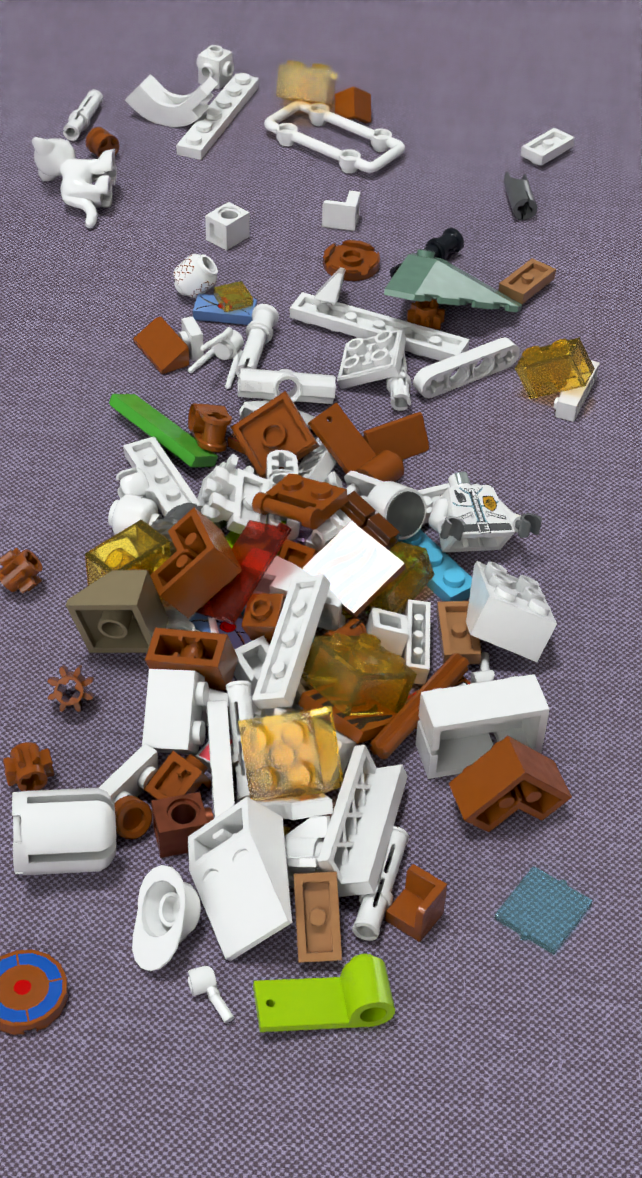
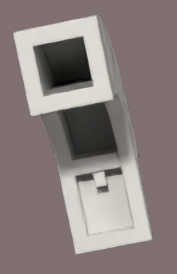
(168, 109)

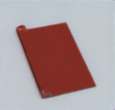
(255, 553)

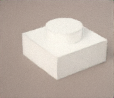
(192, 336)

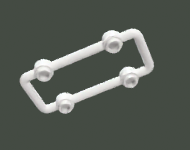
(348, 159)

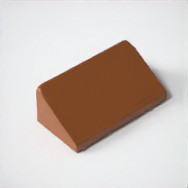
(162, 346)
(402, 436)

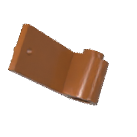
(351, 448)

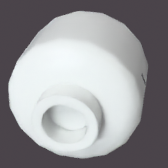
(130, 510)

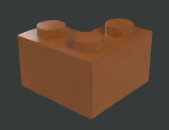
(198, 566)
(508, 780)

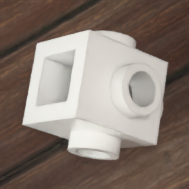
(217, 64)

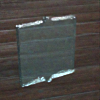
(543, 910)

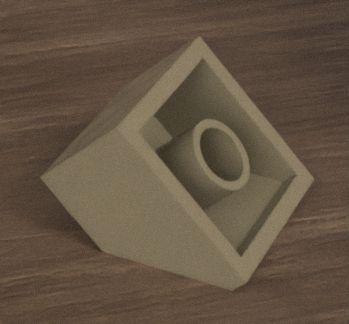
(118, 612)

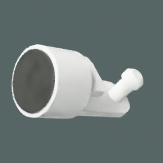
(395, 502)

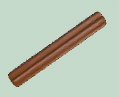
(407, 718)

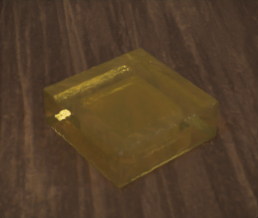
(233, 296)

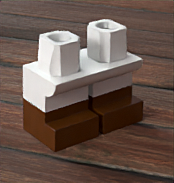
(361, 514)

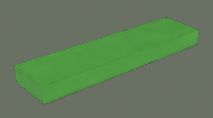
(163, 429)

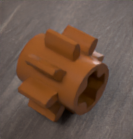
(426, 314)
(20, 570)
(60, 690)
(28, 767)

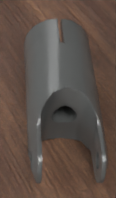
(520, 197)

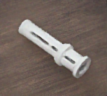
(258, 333)

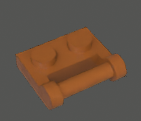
(301, 500)

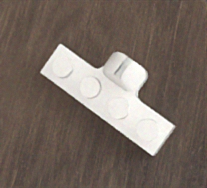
(153, 476)

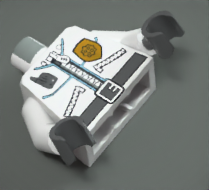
(476, 519)

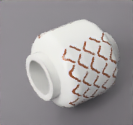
(195, 275)

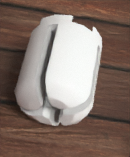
(63, 831)

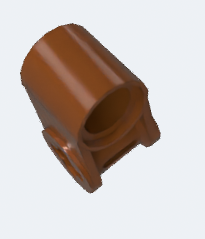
(209, 425)

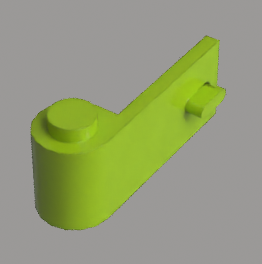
(350, 1001)

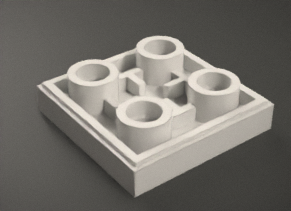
(371, 358)

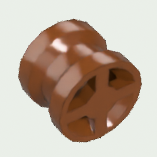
(100, 140)

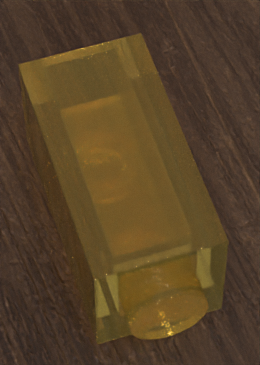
(409, 583)

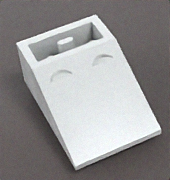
(509, 611)
(242, 875)

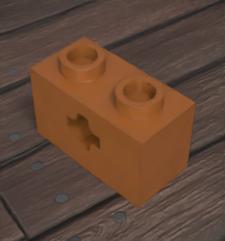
(196, 651)

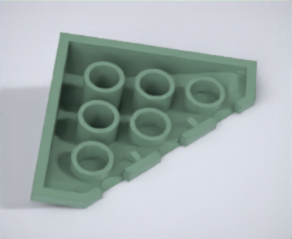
(429, 278)

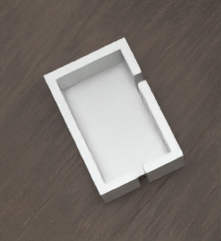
(459, 719)

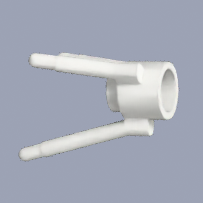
(224, 346)

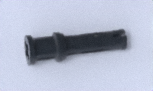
(444, 245)

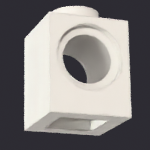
(227, 226)

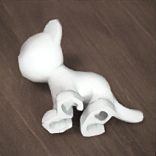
(58, 158)

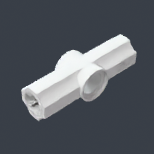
(307, 386)

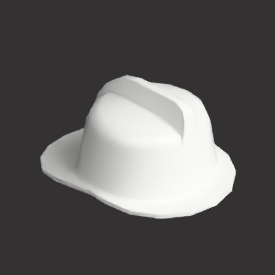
(164, 917)

